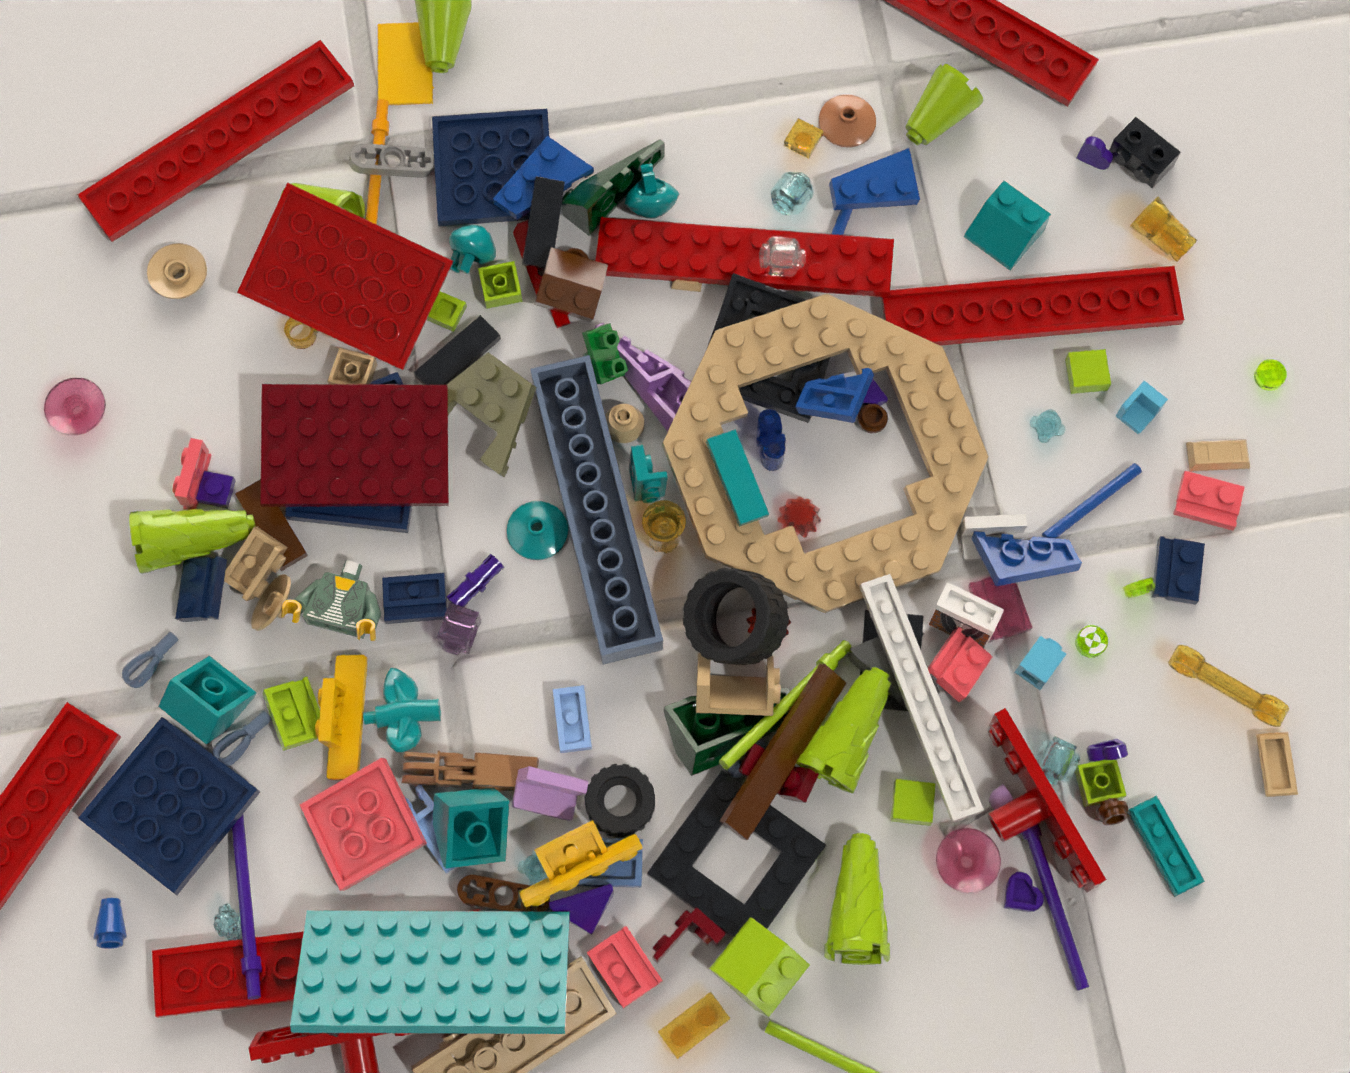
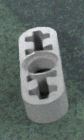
(382, 168)

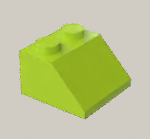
(759, 967)

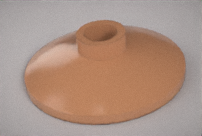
(843, 130)

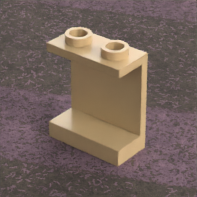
(737, 693)

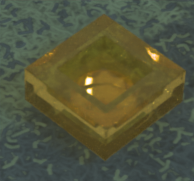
(803, 138)

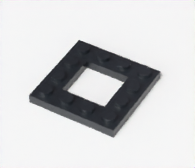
(751, 297)
(677, 875)

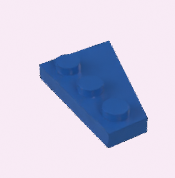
(547, 161)

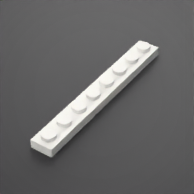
(921, 698)

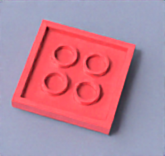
(363, 824)

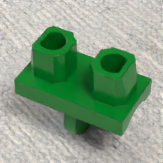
(604, 354)

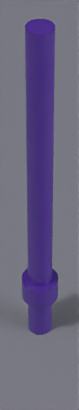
(1032, 836)
(251, 963)

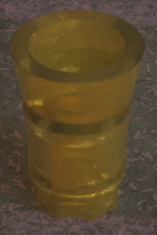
(1164, 230)
(665, 517)

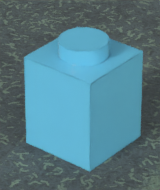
(1041, 662)

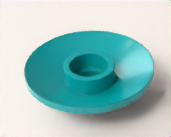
(542, 543)

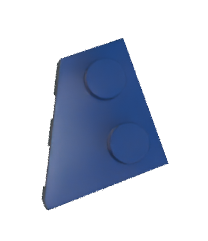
(835, 397)

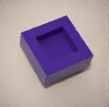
(215, 489)

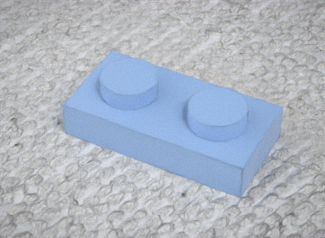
(572, 719)

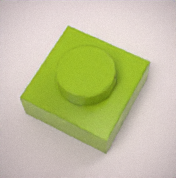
(447, 311)

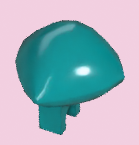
(651, 196)
(470, 245)

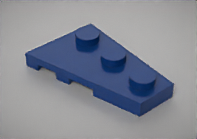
(877, 184)
(1024, 560)

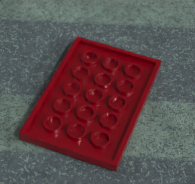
(354, 445)

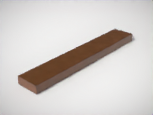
(783, 752)

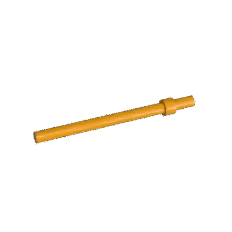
(380, 130)

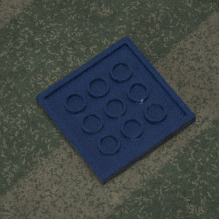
(478, 157)
(169, 805)

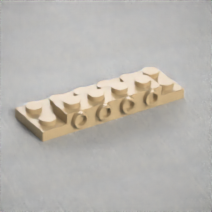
(520, 1053)

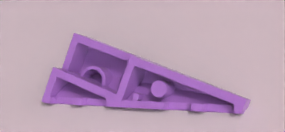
(655, 380)

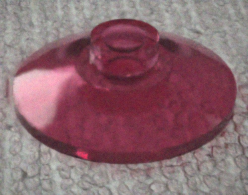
(66, 397)
(976, 846)

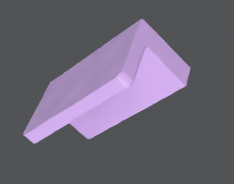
(547, 792)

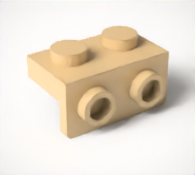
(254, 564)

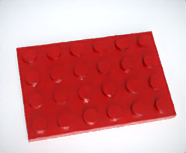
(345, 276)

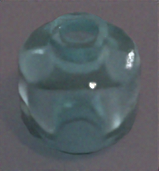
(792, 193)
(1058, 759)

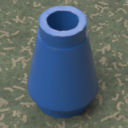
(110, 924)

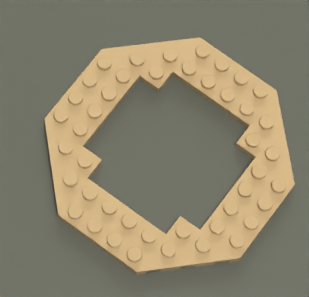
(933, 410)

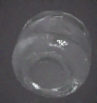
(781, 256)

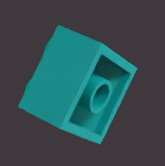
(1007, 225)
(206, 699)
(471, 827)

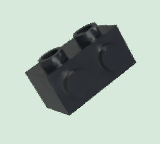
(1144, 152)

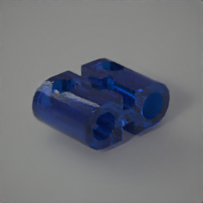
(770, 440)

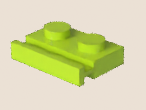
(293, 712)

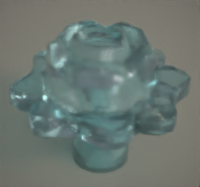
(227, 922)

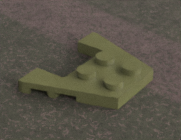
(496, 398)

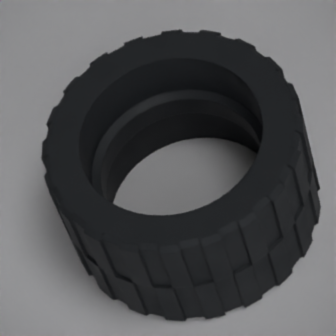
(702, 608)

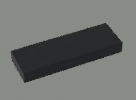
(543, 221)
(458, 353)

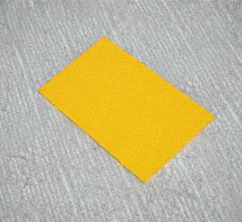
(401, 65)

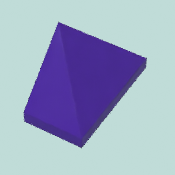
(585, 907)

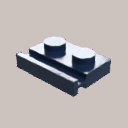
(1178, 570)
(201, 589)
(414, 598)

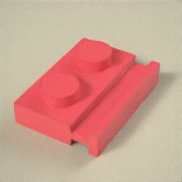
(195, 461)
(1209, 500)
(959, 664)
(624, 967)

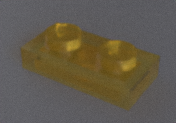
(694, 1025)

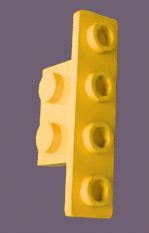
(342, 715)
(575, 858)

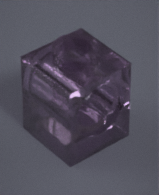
(458, 629)

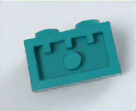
(645, 484)

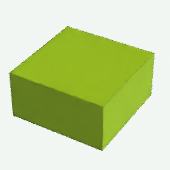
(500, 284)
(1088, 371)
(1099, 782)
(913, 802)

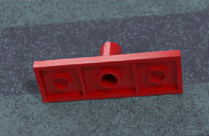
(1038, 805)
(356, 1048)

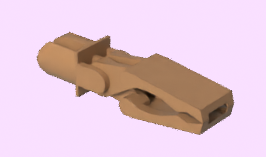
(489, 770)

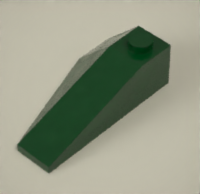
(607, 189)
(706, 737)

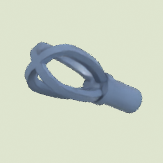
(156, 652)
(248, 731)

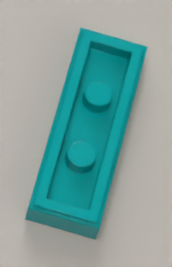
(737, 477)
(1165, 846)

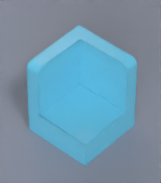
(1141, 407)

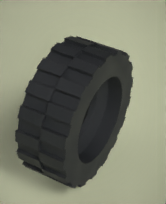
(625, 776)

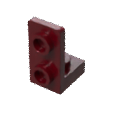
(796, 786)
(705, 931)

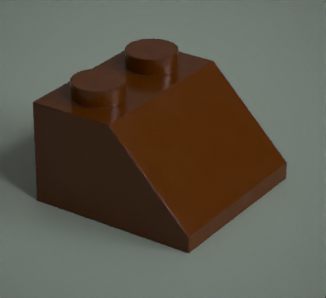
(571, 285)

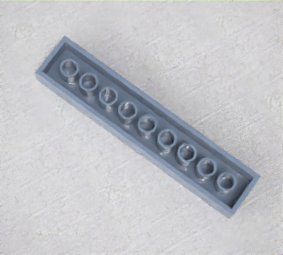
(596, 510)

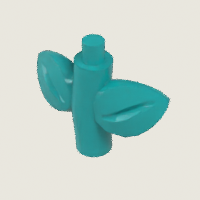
(402, 711)

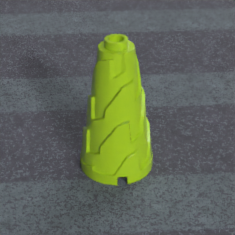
(170, 536)
(842, 744)
(858, 913)

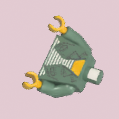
(338, 604)

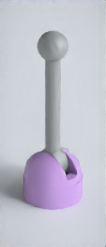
(998, 798)

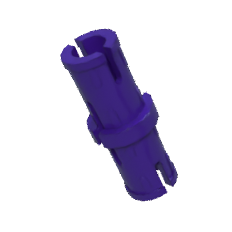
(475, 581)

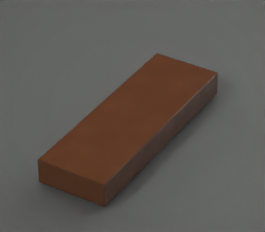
(272, 522)

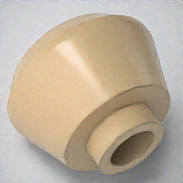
(625, 429)

